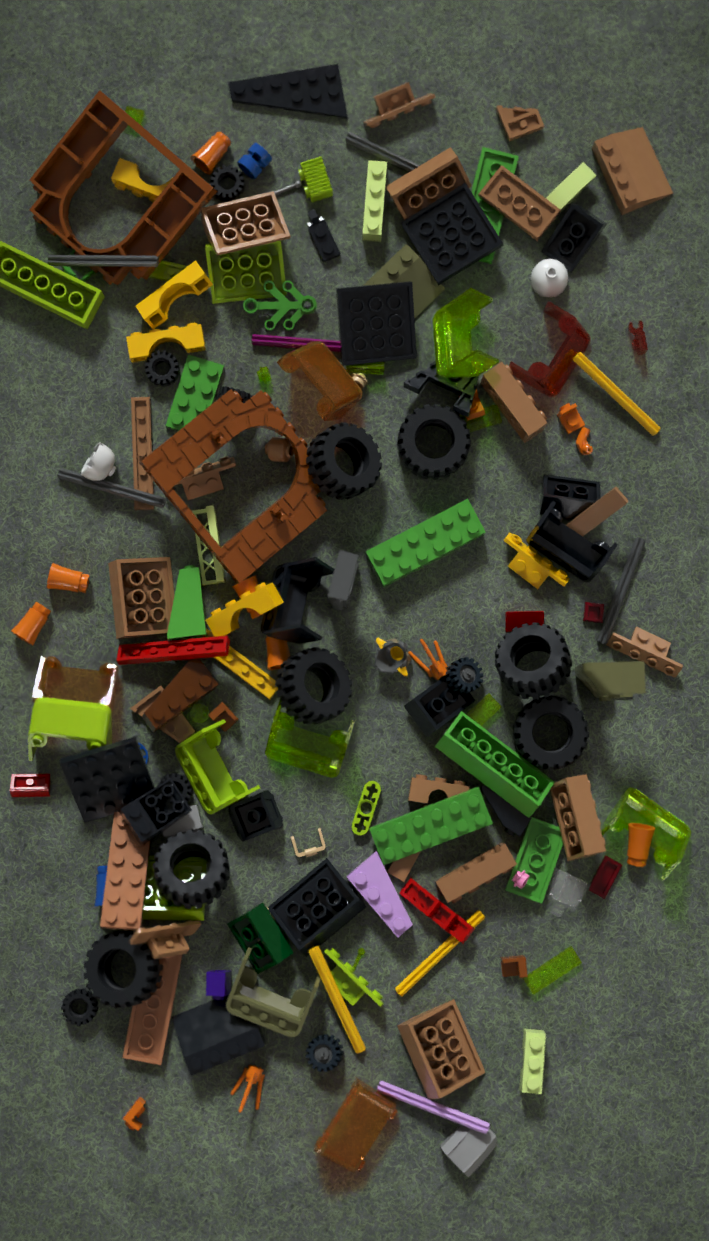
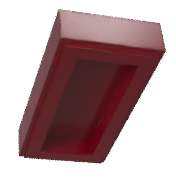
(604, 877)

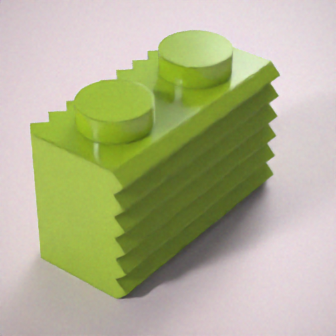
(316, 179)

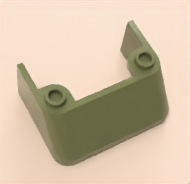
(612, 679)
(267, 1007)

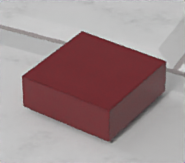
(593, 612)

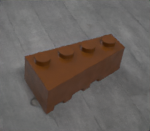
(182, 692)

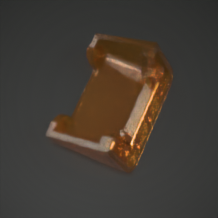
(327, 375)
(76, 683)
(355, 1126)

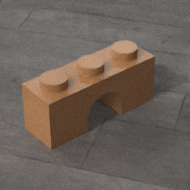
(421, 788)

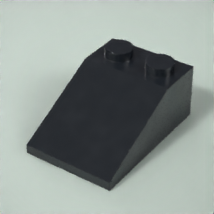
(573, 236)
(437, 706)

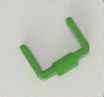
(68, 270)

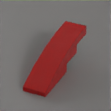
(437, 911)

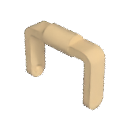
(312, 851)

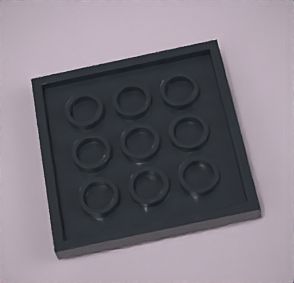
(452, 234)
(376, 323)
(107, 778)

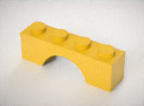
(127, 177)
(189, 281)
(142, 345)
(227, 620)

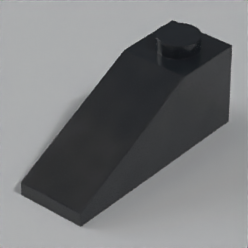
(506, 813)

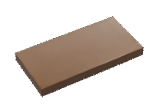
(519, 203)

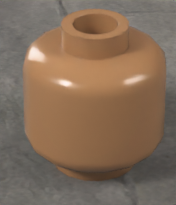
(279, 449)

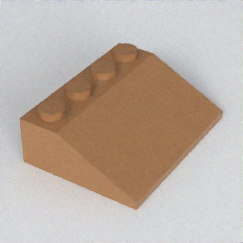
(631, 169)
(244, 223)
(141, 596)
(441, 1049)

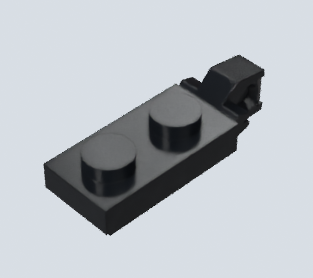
(322, 237)

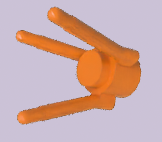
(437, 669)
(252, 1075)

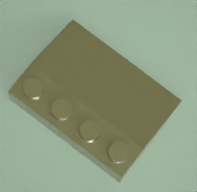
(409, 267)

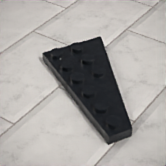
(305, 91)

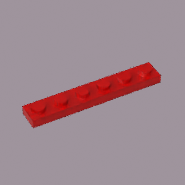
(173, 650)

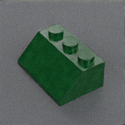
(255, 925)

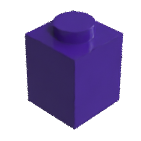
(218, 983)

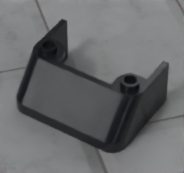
(568, 547)
(293, 583)

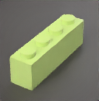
(374, 200)

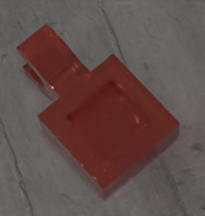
(639, 342)

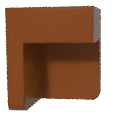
(223, 712)
(514, 966)

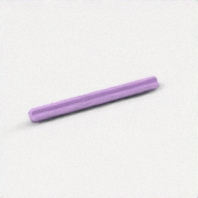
(433, 1107)

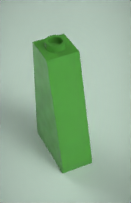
(188, 607)

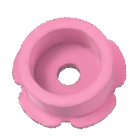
(520, 879)

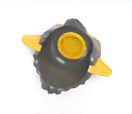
(392, 656)

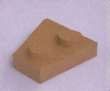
(519, 121)

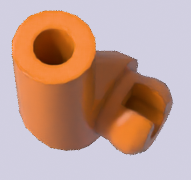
(581, 442)

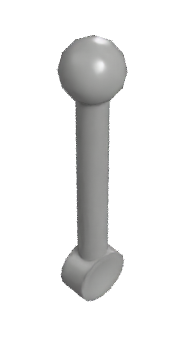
(298, 184)

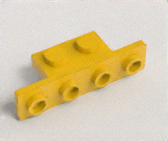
(531, 565)

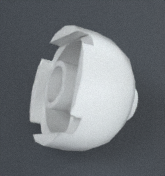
(549, 278)
(99, 464)

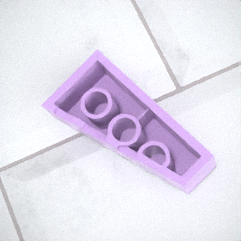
(377, 888)

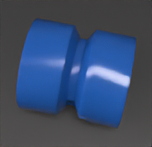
(251, 166)

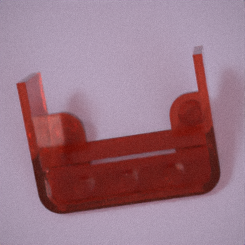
(552, 378)

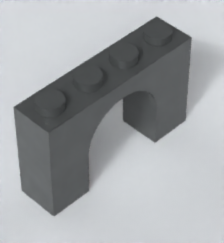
(343, 580)

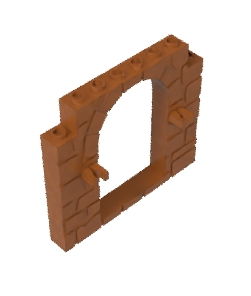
(76, 158)
(202, 439)

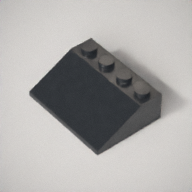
(316, 907)
(214, 1035)

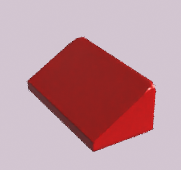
(517, 618)
(30, 785)

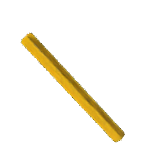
(617, 394)
(435, 957)
(337, 999)

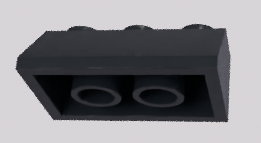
(569, 494)

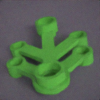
(283, 305)

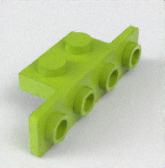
(349, 984)

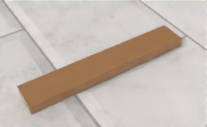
(141, 446)

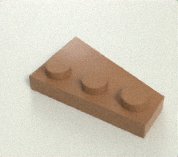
(177, 728)

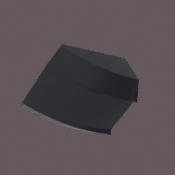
(255, 815)

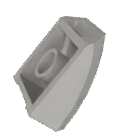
(469, 1148)

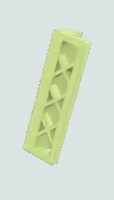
(213, 530)

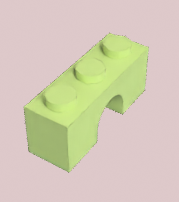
(533, 1061)

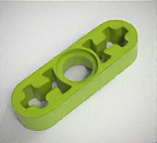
(357, 820)

